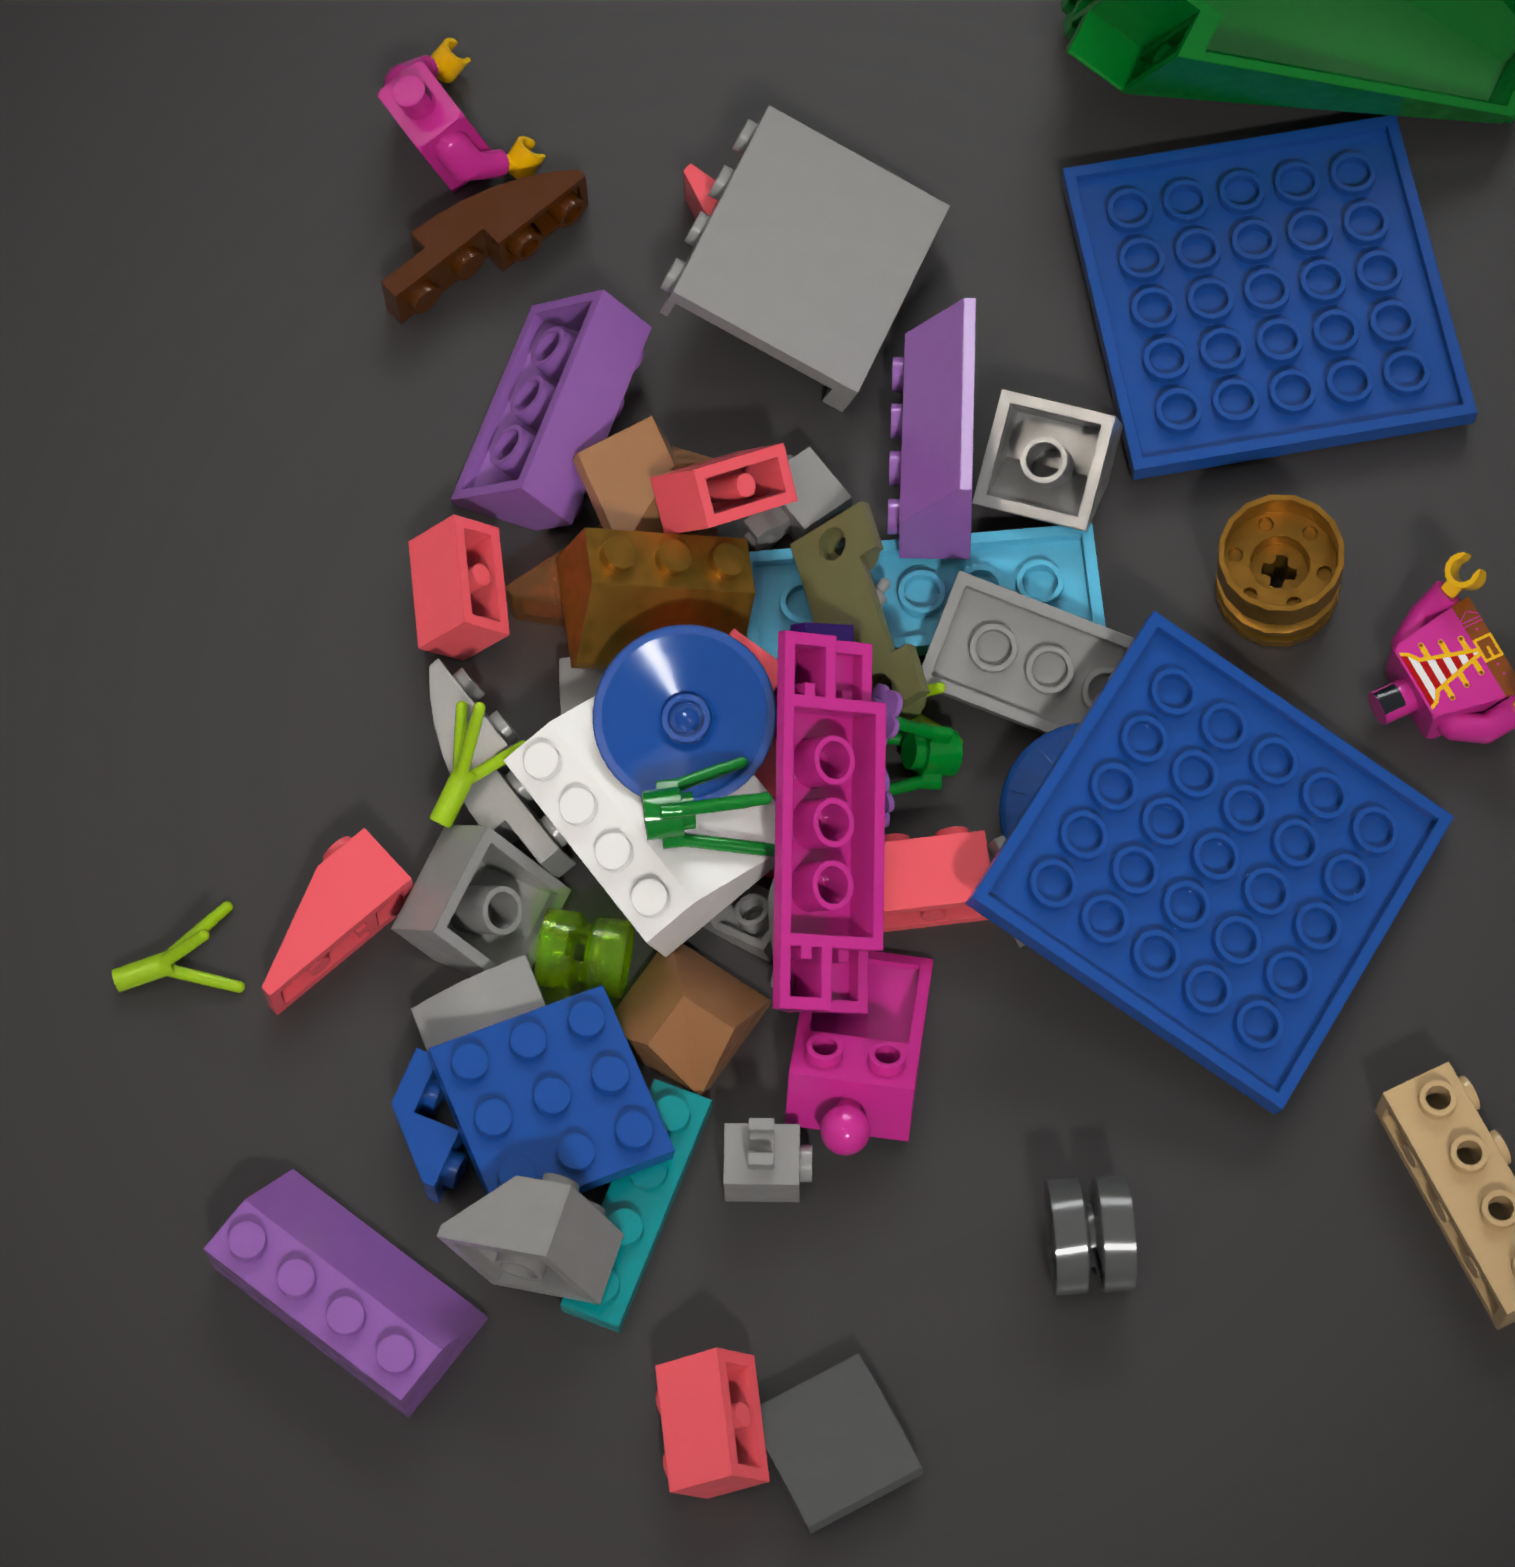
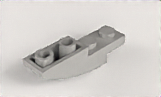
(499, 797)

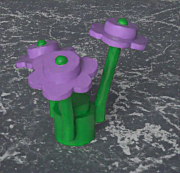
(925, 749)

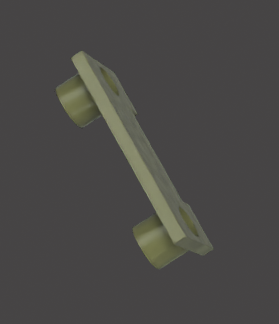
(840, 590)

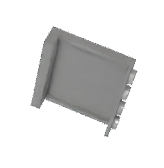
(805, 252)

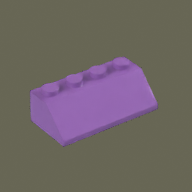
(550, 404)
(935, 436)
(345, 1289)

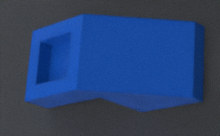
(432, 1145)

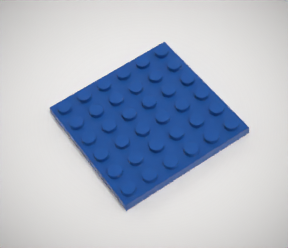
(1266, 297)
(1211, 862)

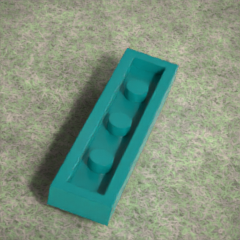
(642, 1204)

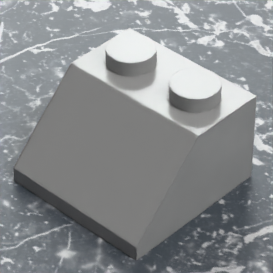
(1047, 460)
(478, 901)
(537, 1238)

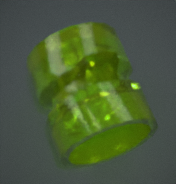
(606, 954)

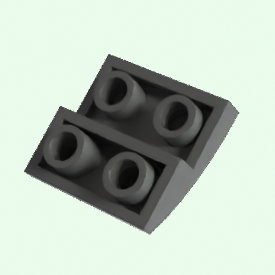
(836, 1443)

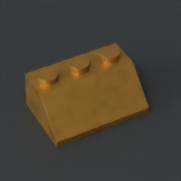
(641, 581)

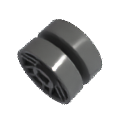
(1090, 1235)

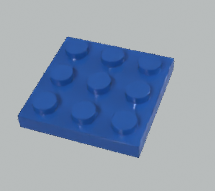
(552, 1096)

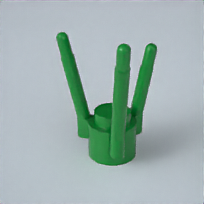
(671, 813)

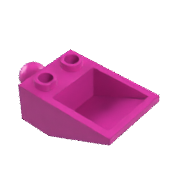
(861, 1070)

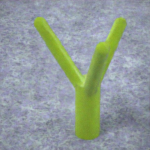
(461, 778)
(164, 964)

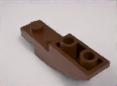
(496, 223)

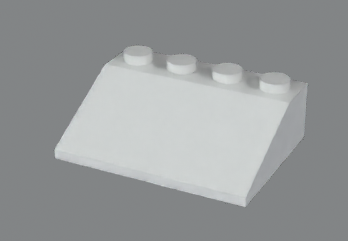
(657, 889)

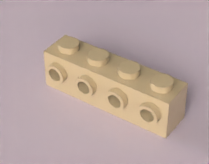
(1460, 1176)

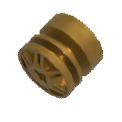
(1283, 540)

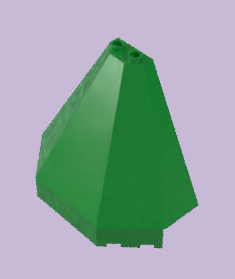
(1307, 53)

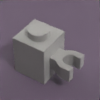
(818, 501)
(765, 1161)

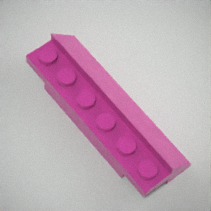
(827, 824)

